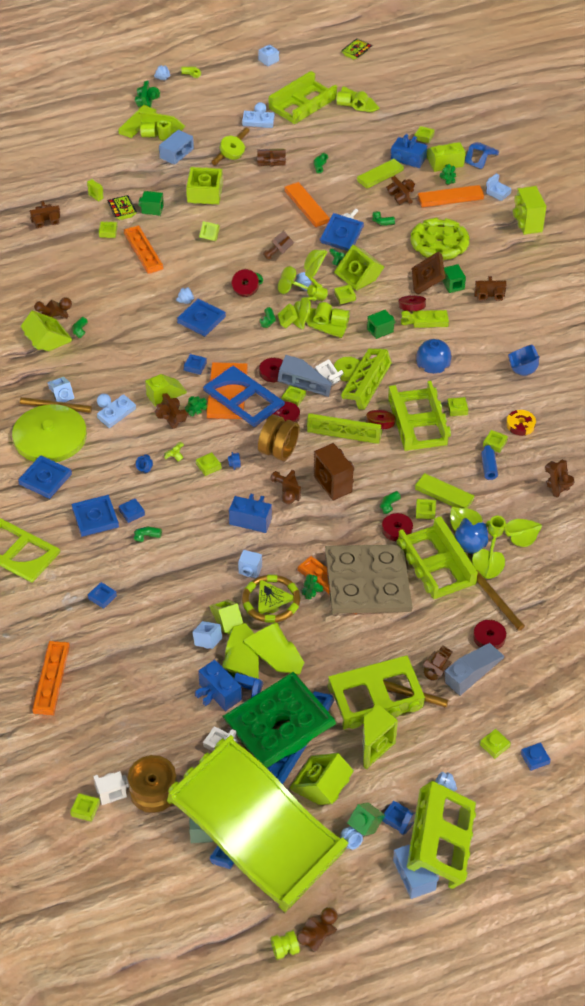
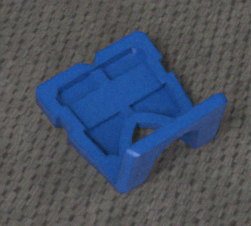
(486, 149)

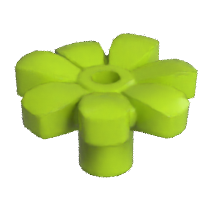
(175, 452)

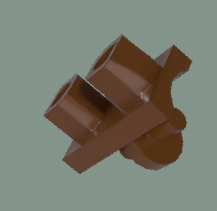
(271, 157)
(403, 189)
(43, 213)
(490, 288)
(170, 411)
(559, 478)
(437, 663)

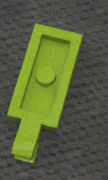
(425, 319)

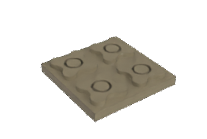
(367, 579)

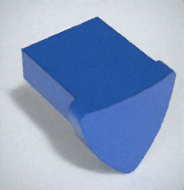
(249, 683)
(399, 817)

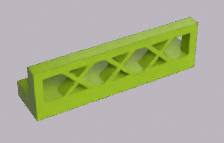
(372, 377)
(344, 428)

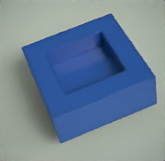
(195, 364)
(131, 510)
(102, 595)
(535, 756)

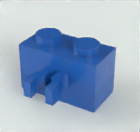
(409, 151)
(250, 513)
(218, 685)

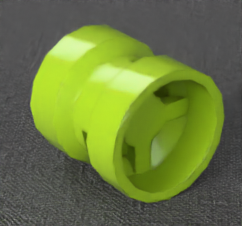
(284, 944)

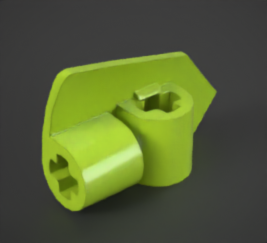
(357, 100)
(159, 125)
(328, 319)
(275, 649)
(239, 656)

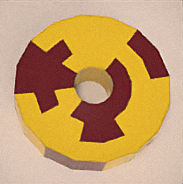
(521, 422)

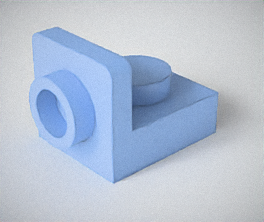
(497, 189)
(62, 389)

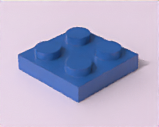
(342, 232)
(201, 317)
(45, 477)
(95, 515)

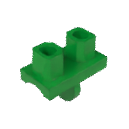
(146, 95)

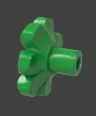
(448, 174)
(337, 256)
(195, 405)
(311, 587)

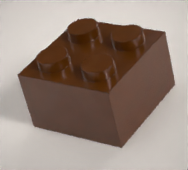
(333, 471)

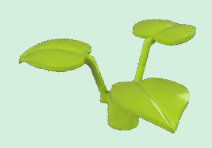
(315, 291)
(491, 563)

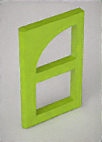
(30, 569)

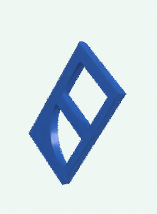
(234, 376)

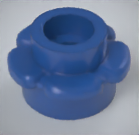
(234, 460)
(144, 463)

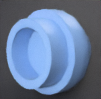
(162, 72)
(303, 279)
(185, 296)
(446, 780)
(352, 836)

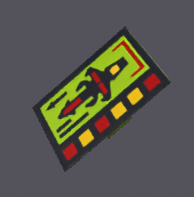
(356, 48)
(122, 207)

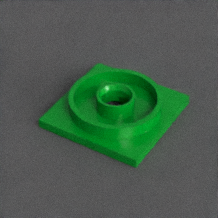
(282, 701)

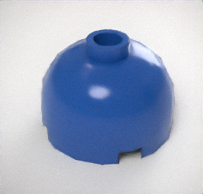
(433, 356)

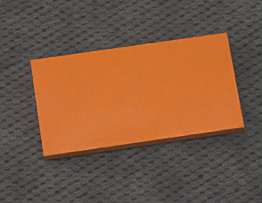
(215, 408)

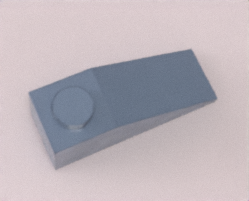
(302, 375)
(471, 668)

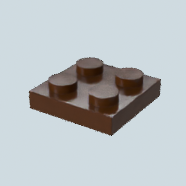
(428, 273)

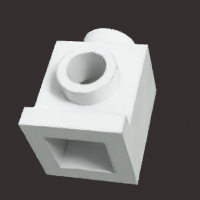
(111, 787)

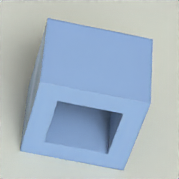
(268, 55)
(250, 564)
(207, 635)

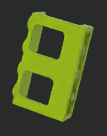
(295, 94)
(406, 422)
(449, 556)
(372, 677)
(431, 826)

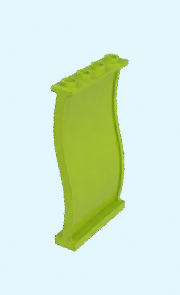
(257, 822)

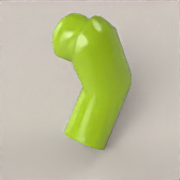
(193, 71)

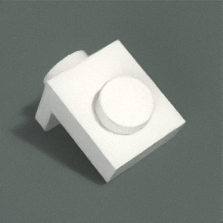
(329, 372)
(215, 736)

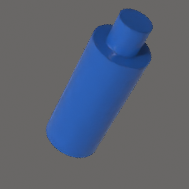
(489, 463)

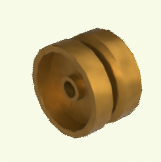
(278, 437)
(150, 781)

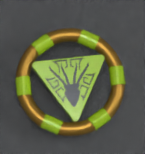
(271, 598)

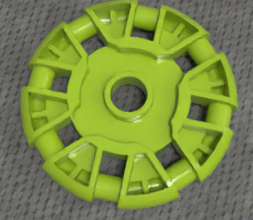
(427, 240)

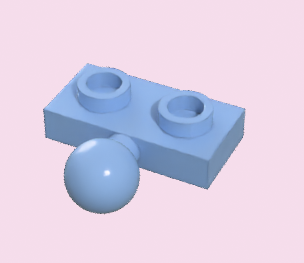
(259, 117)
(114, 411)

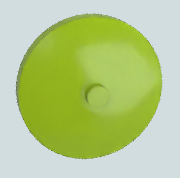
(49, 432)

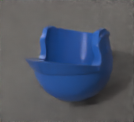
(524, 360)
(471, 537)

